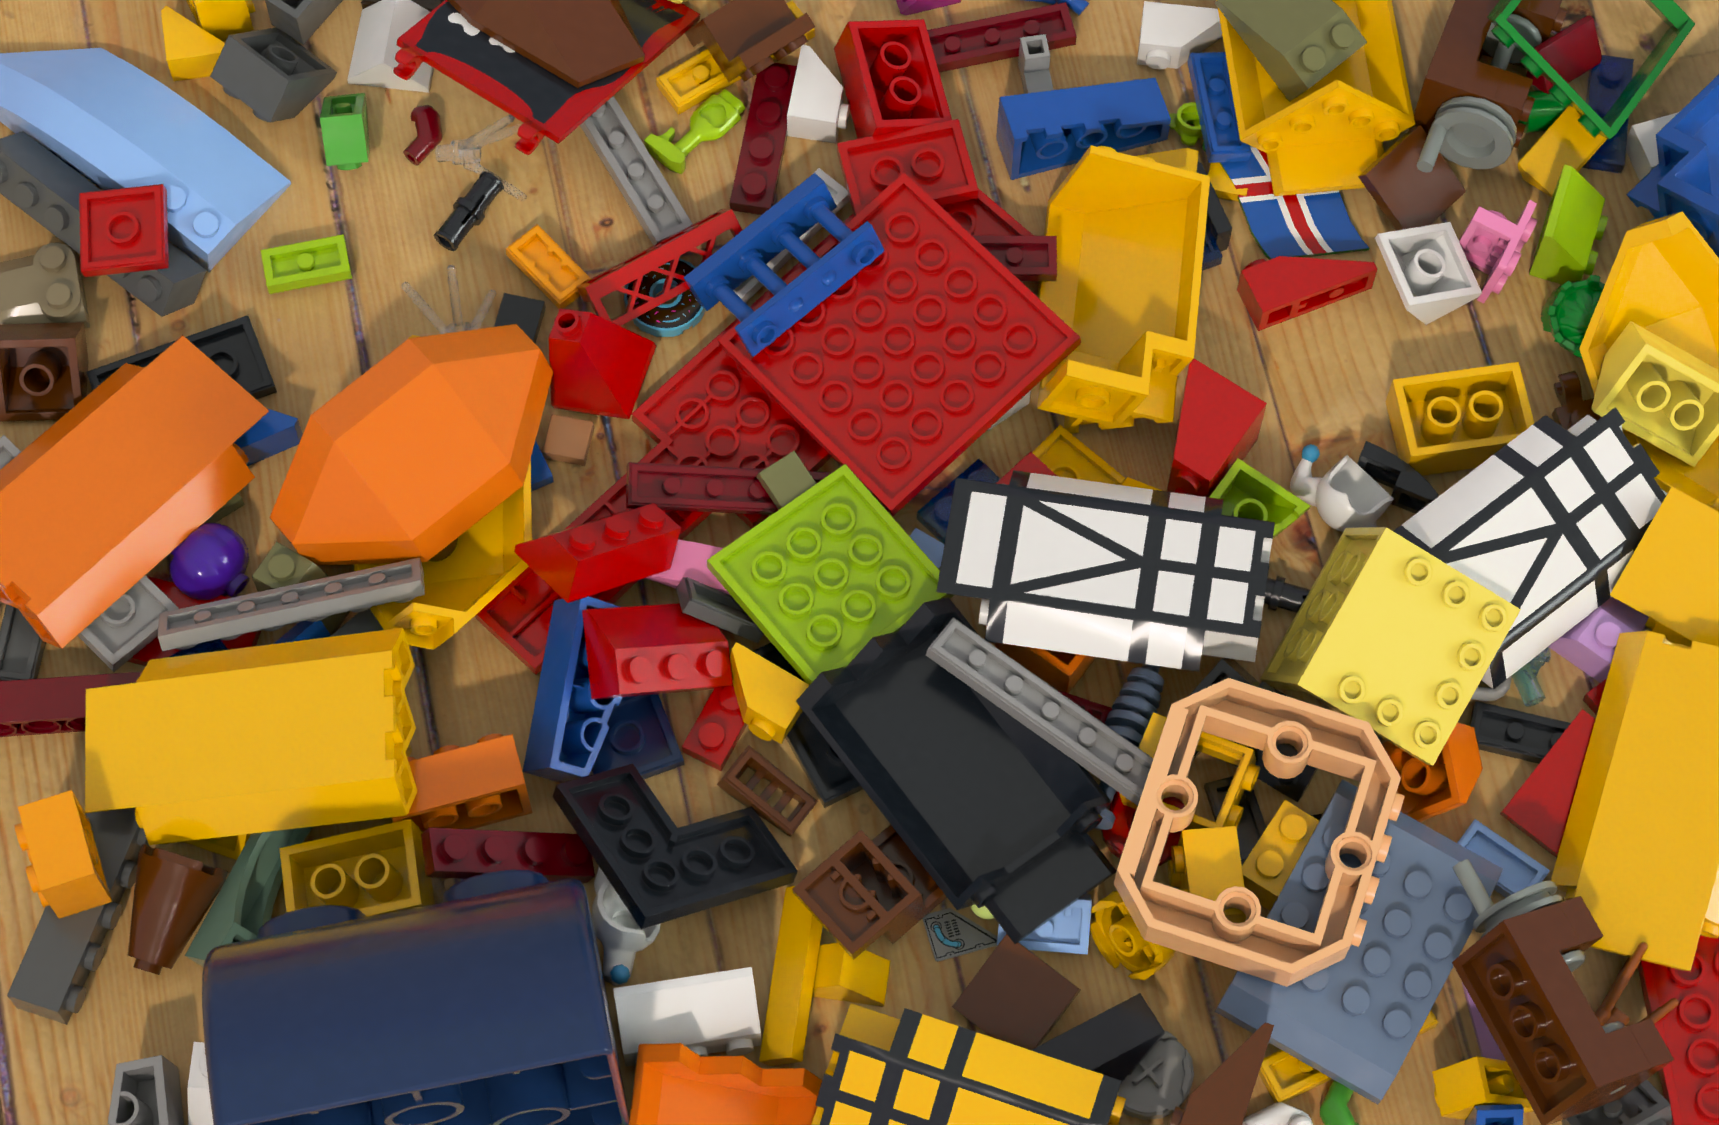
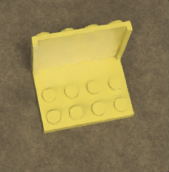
(1392, 639)

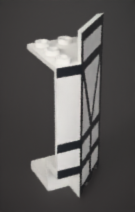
(1545, 527)
(1107, 569)

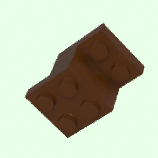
(748, 33)
(869, 891)

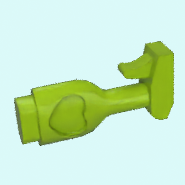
(707, 123)

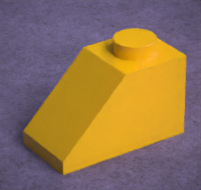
(765, 694)
(1474, 1084)

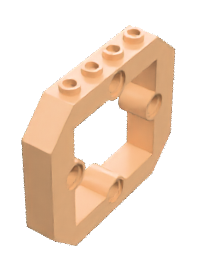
(1199, 924)

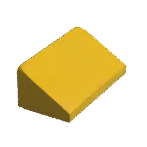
(1561, 144)

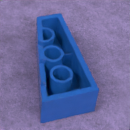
(1060, 125)
(566, 720)

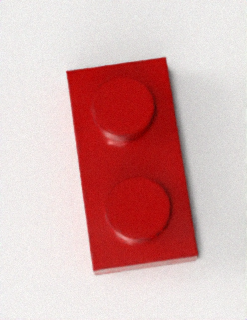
(716, 729)

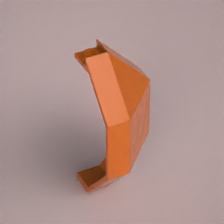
(416, 448)

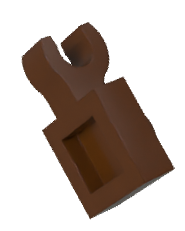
(1572, 404)

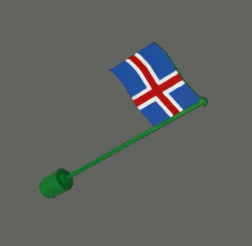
(1319, 221)

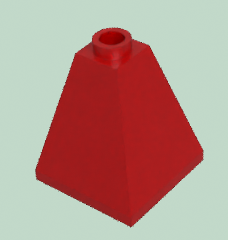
(596, 364)

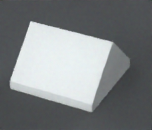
(376, 46)
(1429, 270)

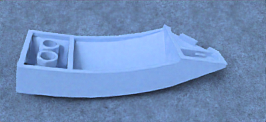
(136, 133)

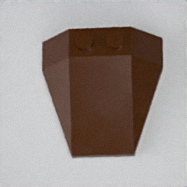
(566, 37)

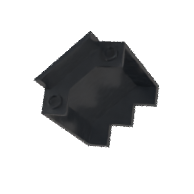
(961, 780)

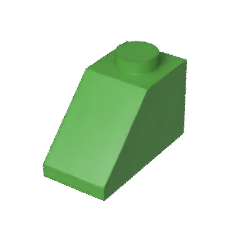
(345, 131)

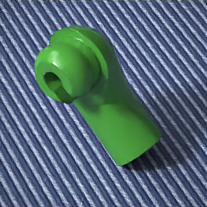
(1334, 1106)

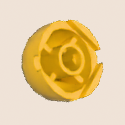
(1122, 941)

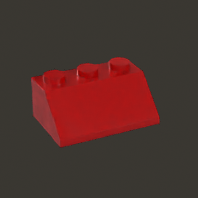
(890, 76)
(603, 552)
(653, 651)

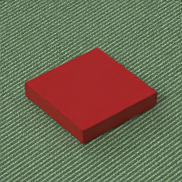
(123, 230)

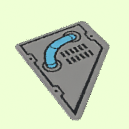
(955, 935)

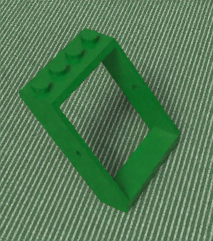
(1667, 10)

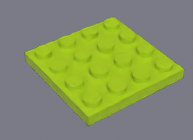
(827, 574)

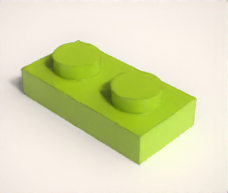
(306, 264)

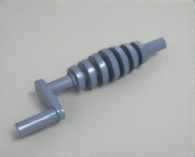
(1130, 717)

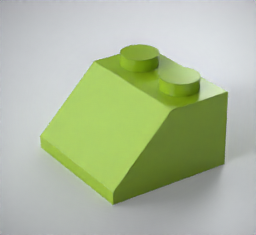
(1569, 230)

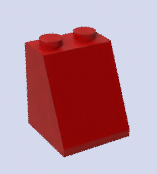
(1213, 430)

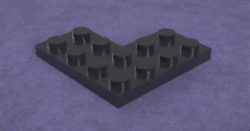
(665, 868)

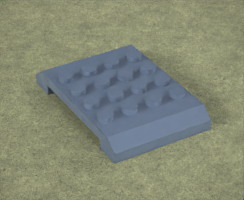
(1368, 1008)

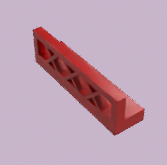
(652, 258)

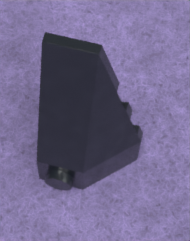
(1110, 1041)

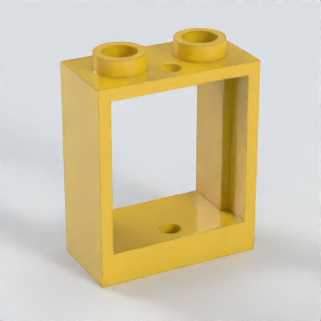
(1220, 748)

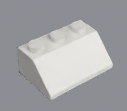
(699, 1011)

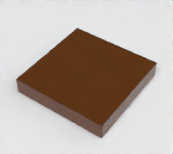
(1406, 193)
(1016, 996)

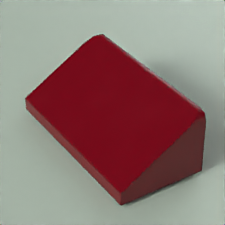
(1569, 52)

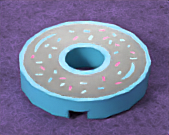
(671, 318)

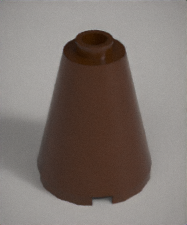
(168, 905)

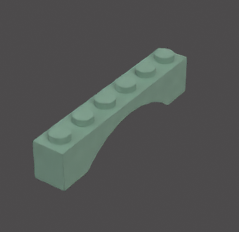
(247, 894)

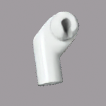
(1278, 1114)

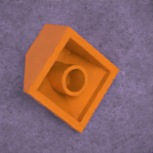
(1445, 784)

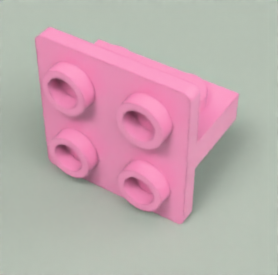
(1495, 245)

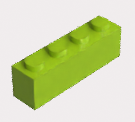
(1255, 496)

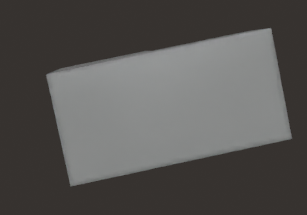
(1034, 64)

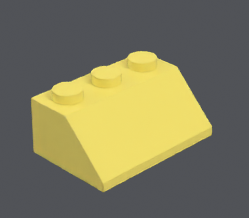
(1660, 393)

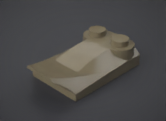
(43, 288)

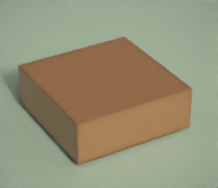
(568, 440)

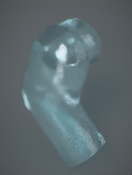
(1527, 682)

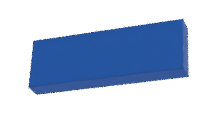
(1216, 108)

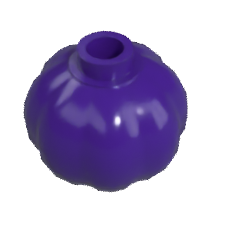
(210, 563)

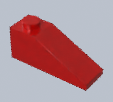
(1297, 285)

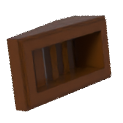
(764, 769)

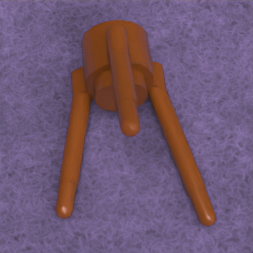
(1609, 1013)

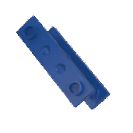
(765, 239)

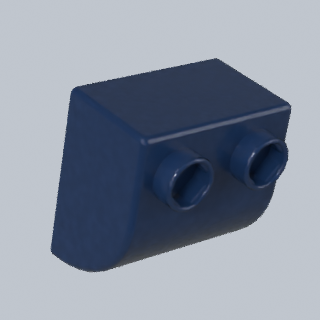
(417, 1014)

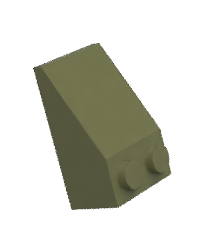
(1294, 38)

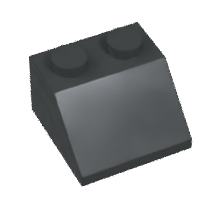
(271, 73)

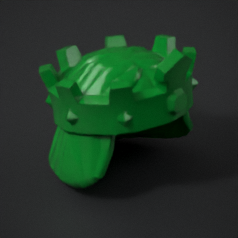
(1570, 311)

